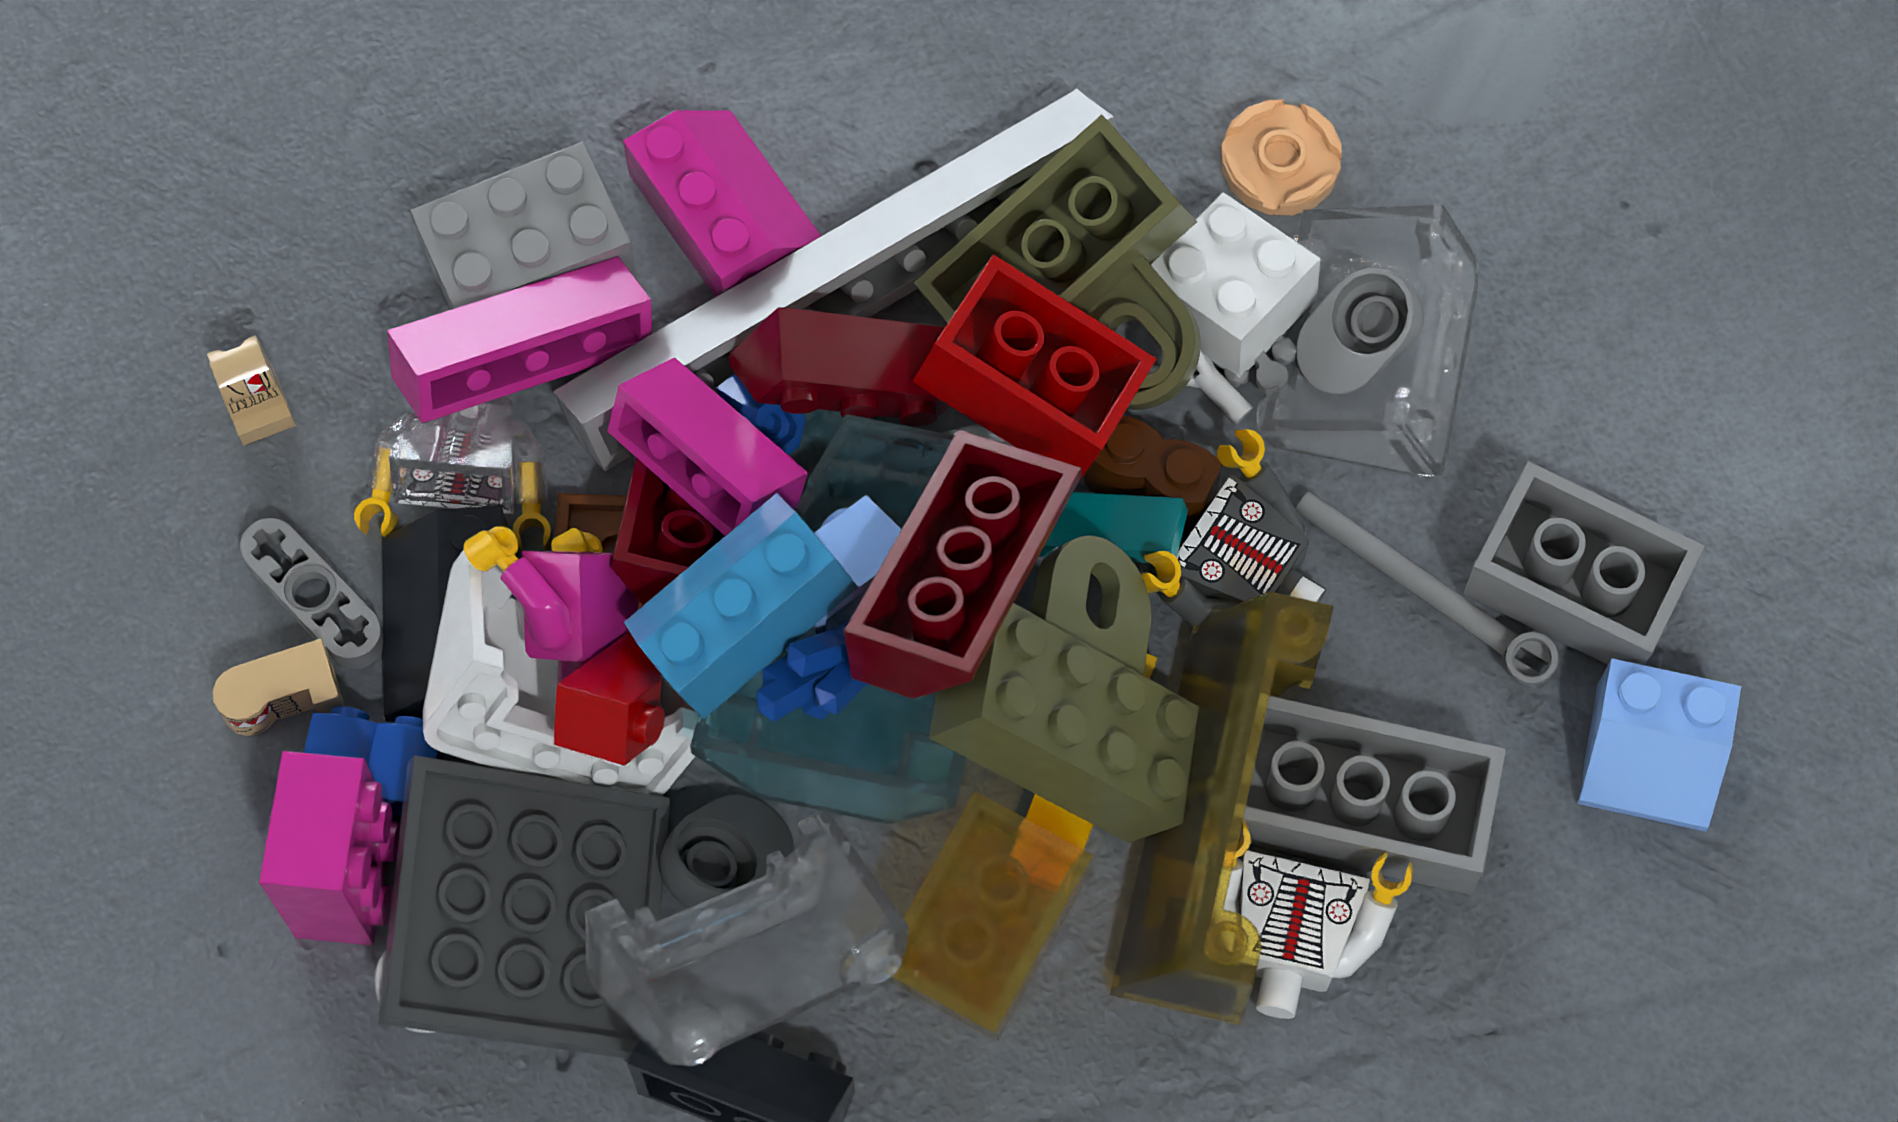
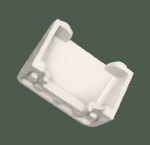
(499, 704)

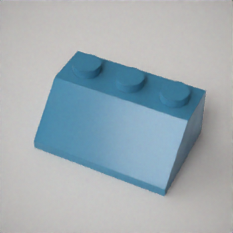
(740, 605)

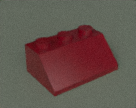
(839, 365)
(658, 535)

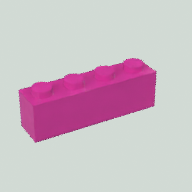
(518, 339)

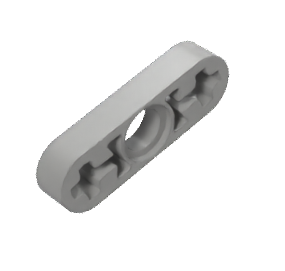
(297, 550)

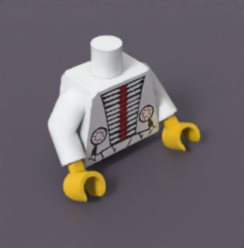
(1309, 921)

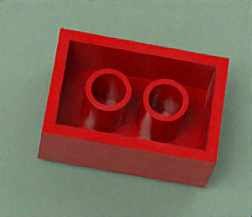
(1034, 368)

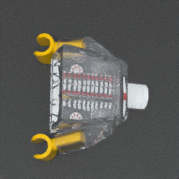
(459, 462)

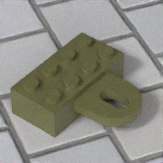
(1090, 236)
(1069, 700)

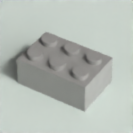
(521, 228)
(1582, 568)

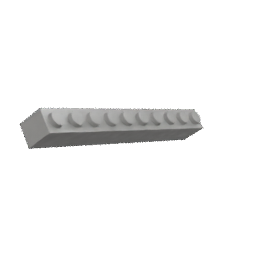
(844, 272)

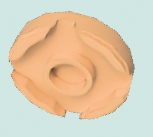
(1281, 157)

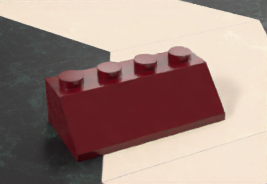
(956, 566)

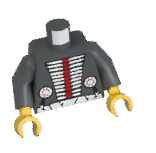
(1240, 546)

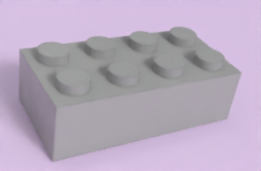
(1367, 787)

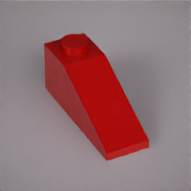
(611, 704)

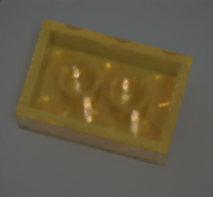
(989, 914)

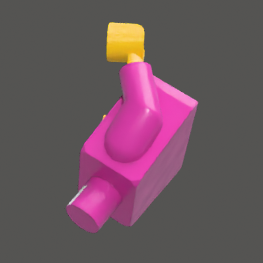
(567, 594)

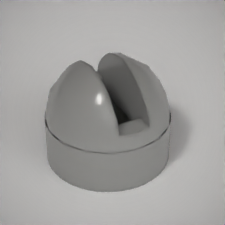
(1539, 648)

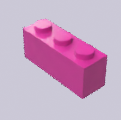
(702, 445)

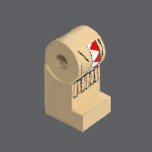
(251, 391)
(277, 687)

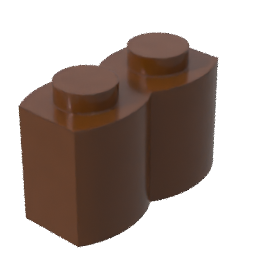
(1144, 464)

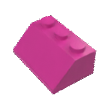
(716, 195)

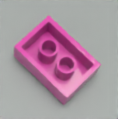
(329, 849)

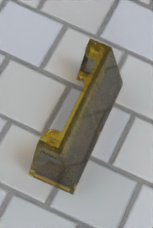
(1177, 937)

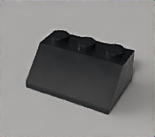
(414, 592)
(747, 1083)

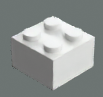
(1239, 282)

